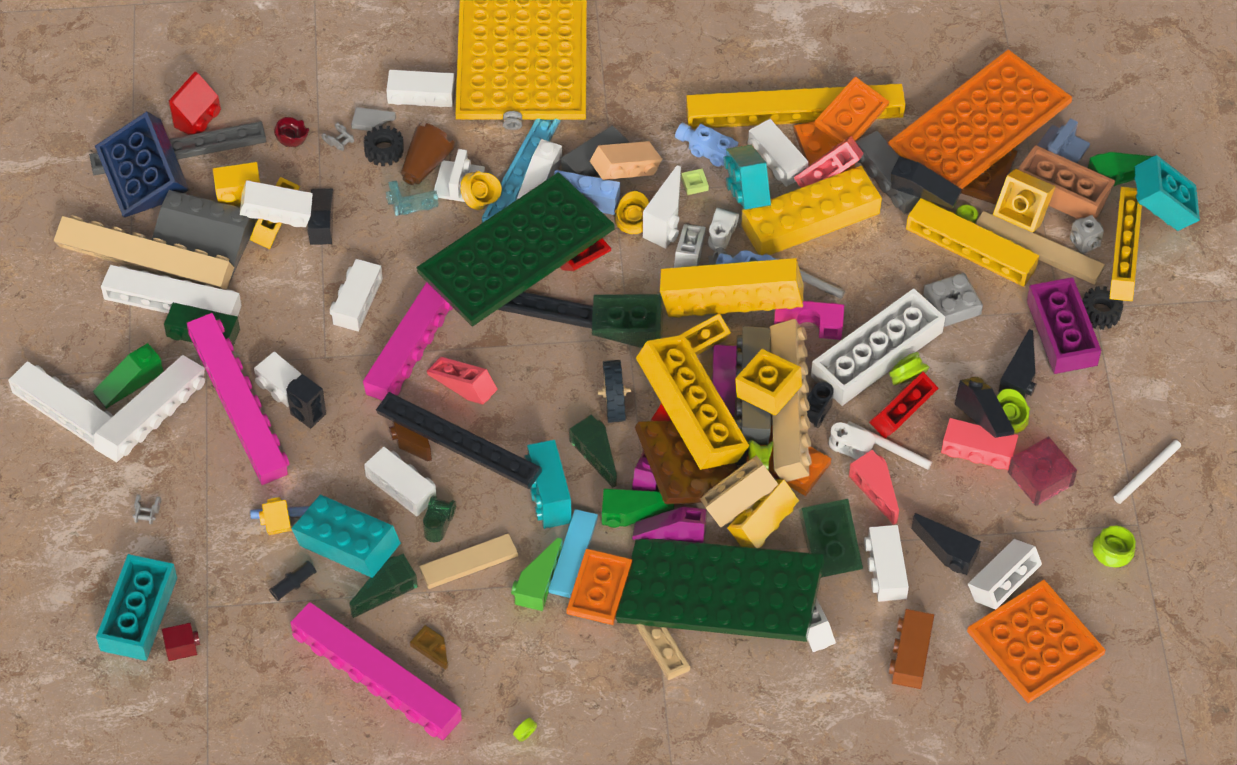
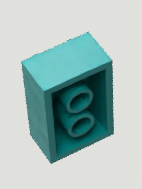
(747, 176)
(1167, 193)
(550, 488)

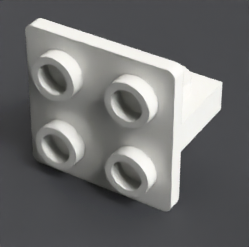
(451, 174)

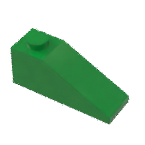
(1117, 165)
(130, 375)
(630, 506)

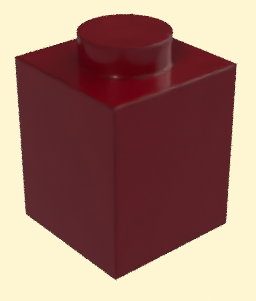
(180, 641)

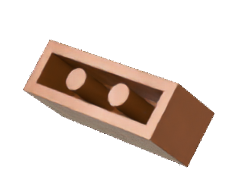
(911, 648)

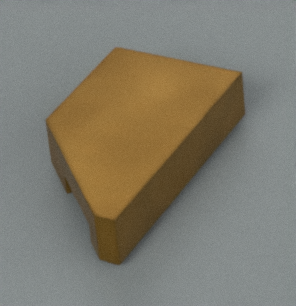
(431, 645)

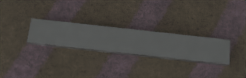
(206, 142)

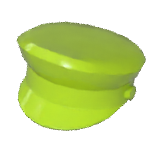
(908, 369)
(1015, 408)
(762, 452)
(1114, 546)

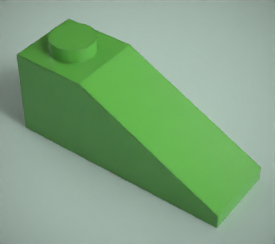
(535, 579)

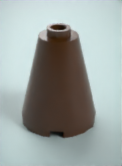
(425, 153)

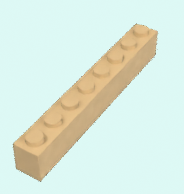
(143, 253)
(791, 422)

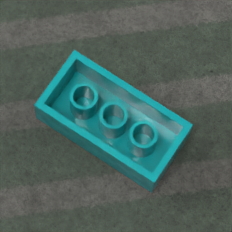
(346, 535)
(136, 607)

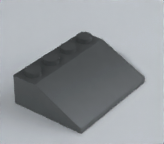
(204, 226)

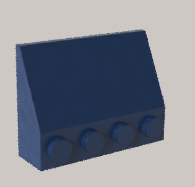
(141, 165)

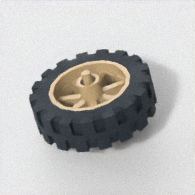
(614, 391)

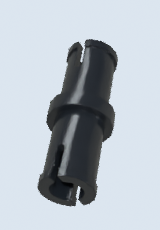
(292, 580)

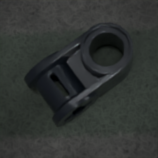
(818, 405)

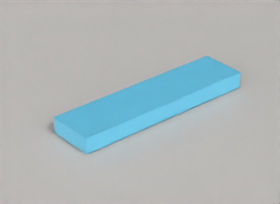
(572, 552)

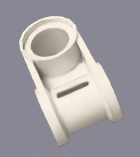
(722, 228)
(852, 441)

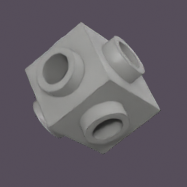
(1086, 234)

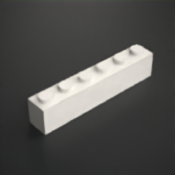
(159, 292)
(58, 401)
(149, 408)

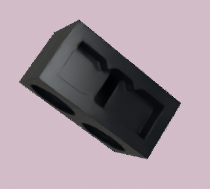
(306, 401)

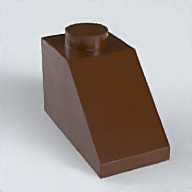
(411, 442)

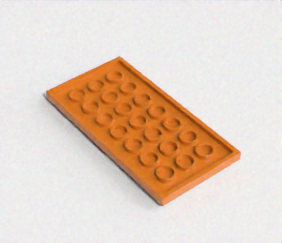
(982, 120)

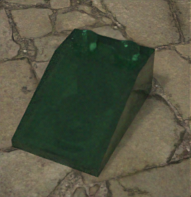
(628, 318)
(831, 532)

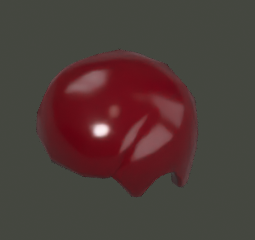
(291, 132)

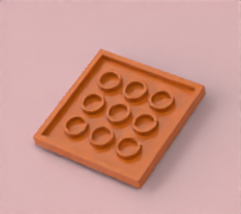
(1036, 641)

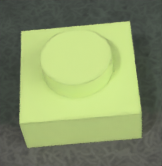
(694, 181)

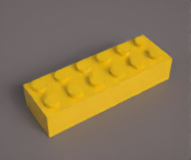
(811, 211)
(732, 287)
(692, 402)

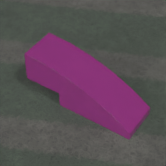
(724, 374)

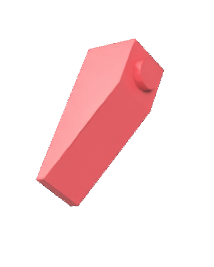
(831, 163)
(464, 379)
(873, 478)

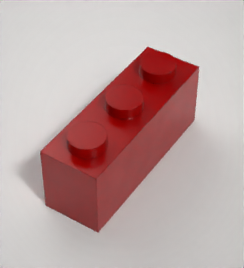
(903, 405)

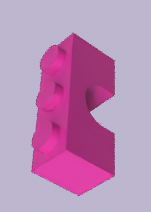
(825, 316)

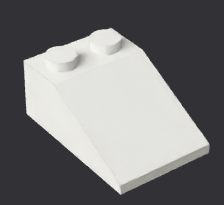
(662, 212)

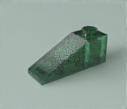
(592, 442)
(391, 581)

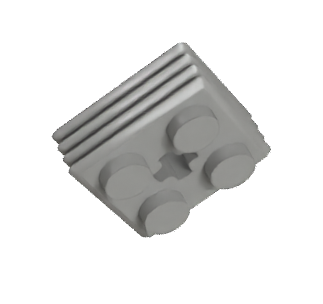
(954, 298)

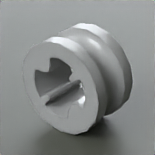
(512, 120)

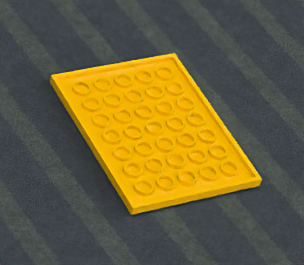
(522, 59)

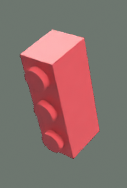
(978, 445)

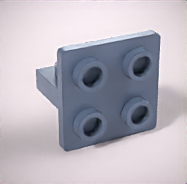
(1064, 142)

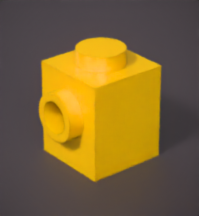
(275, 516)

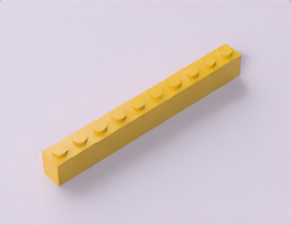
(780, 106)

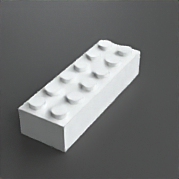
(878, 346)

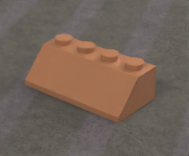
(1077, 188)

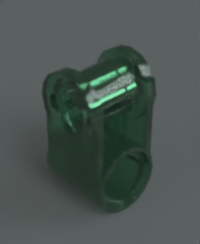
(439, 516)

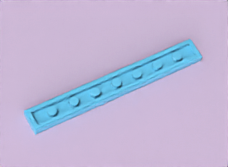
(516, 173)

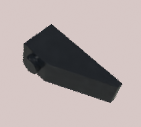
(924, 183)
(321, 219)
(1021, 369)
(981, 405)
(949, 546)

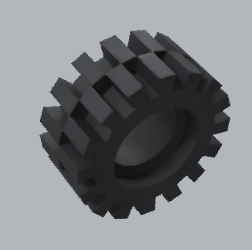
(383, 155)
(1098, 317)

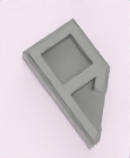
(369, 118)

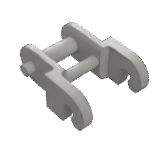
(334, 141)
(155, 509)

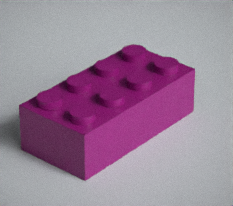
(1063, 325)

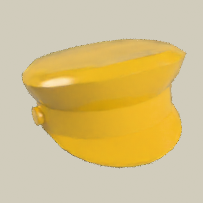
(480, 189)
(630, 212)

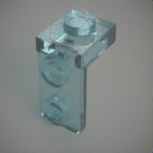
(410, 204)

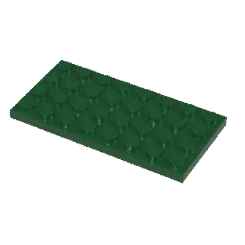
(515, 249)
(721, 589)

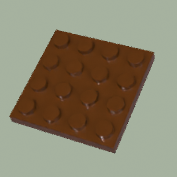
(674, 466)

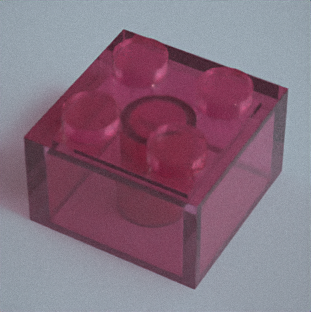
(1042, 471)

